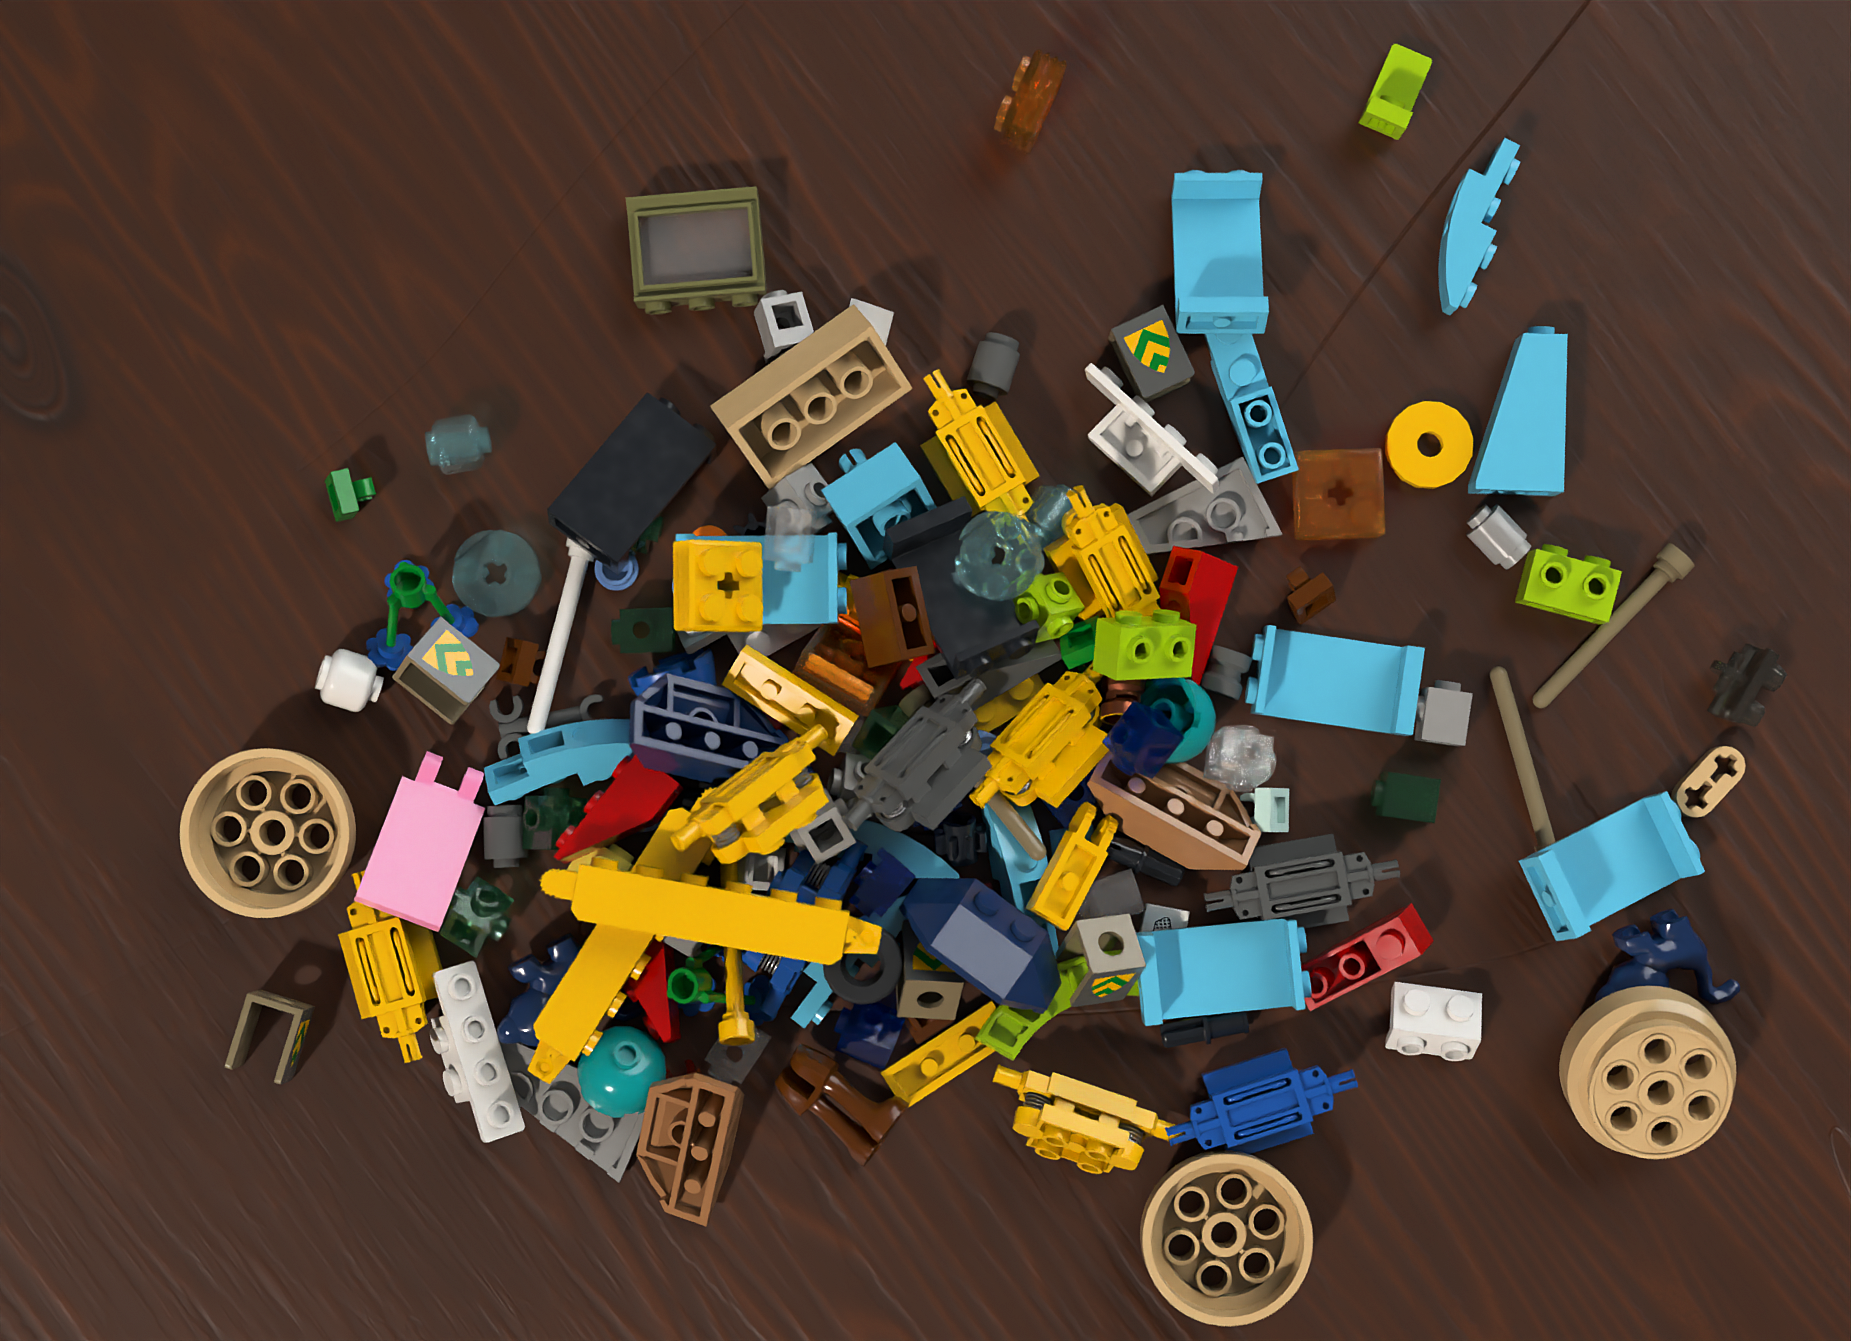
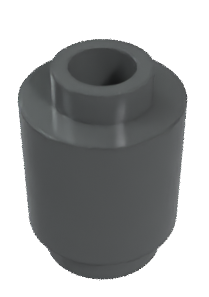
(993, 366)
(504, 835)

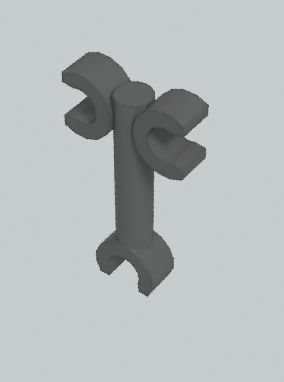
(514, 726)

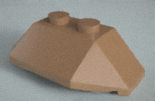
(1178, 814)
(689, 1142)

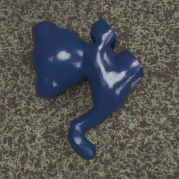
(1670, 947)
(544, 979)

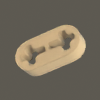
(1716, 788)

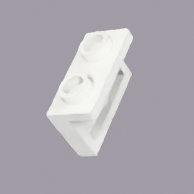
(1434, 1021)

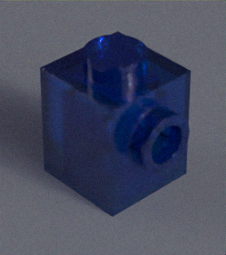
(1142, 740)
(869, 1032)

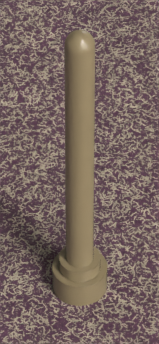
(1671, 565)
(1522, 757)
(1000, 805)

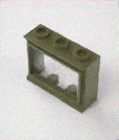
(696, 249)

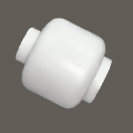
(348, 680)

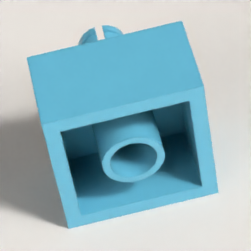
(876, 497)

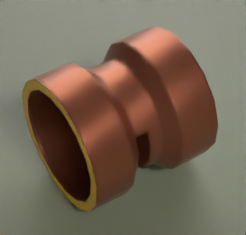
(1118, 697)

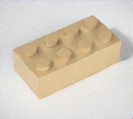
(812, 396)

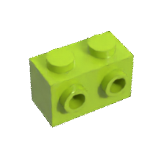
(1569, 585)
(1144, 646)

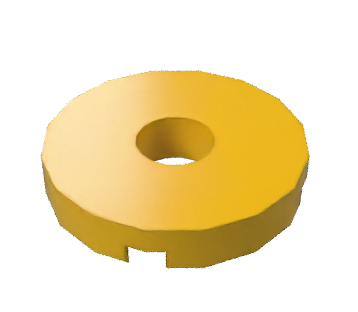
(1454, 440)

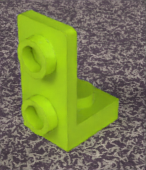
(1395, 91)

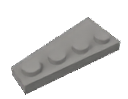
(564, 1111)

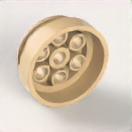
(217, 861)
(1616, 1034)
(1240, 1295)

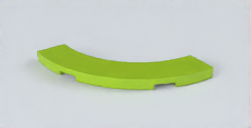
(1012, 1027)

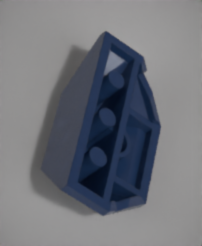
(698, 730)
(984, 940)

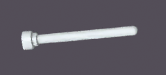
(559, 637)

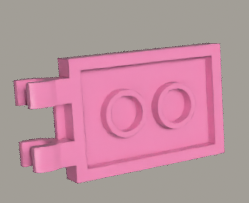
(422, 846)

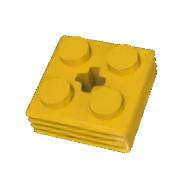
(698, 570)

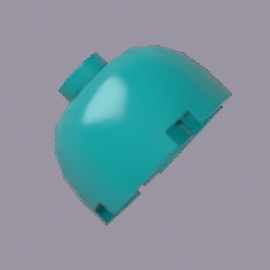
(1187, 709)
(621, 1071)

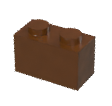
(892, 616)

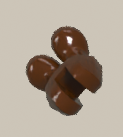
(804, 1089)

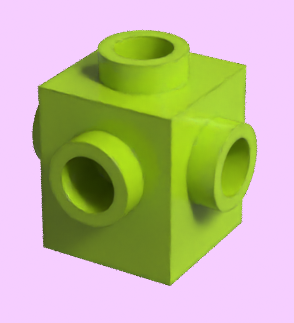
(1051, 603)

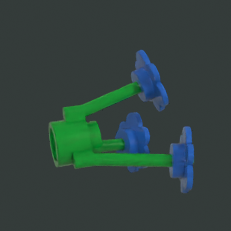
(410, 589)
(694, 988)

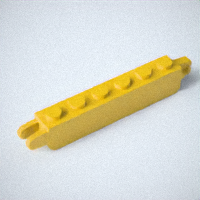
(710, 913)
(608, 960)

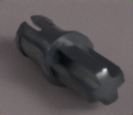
(1145, 860)
(1203, 1028)

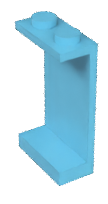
(1218, 253)
(804, 595)
(1335, 681)
(1611, 865)
(1222, 969)

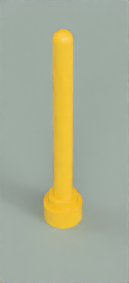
(736, 1026)

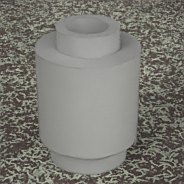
(1497, 536)

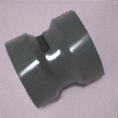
(1225, 672)

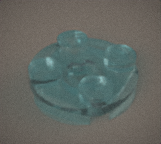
(1021, 558)
(471, 570)

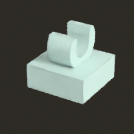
(1270, 808)

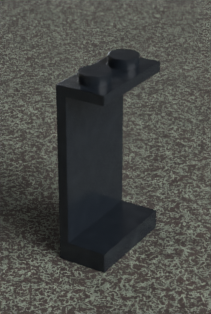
(631, 480)
(964, 626)

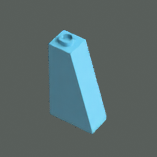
(1528, 421)

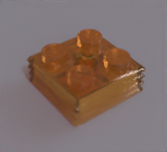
(1036, 89)
(1319, 515)
(839, 668)

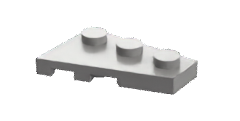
(1199, 518)

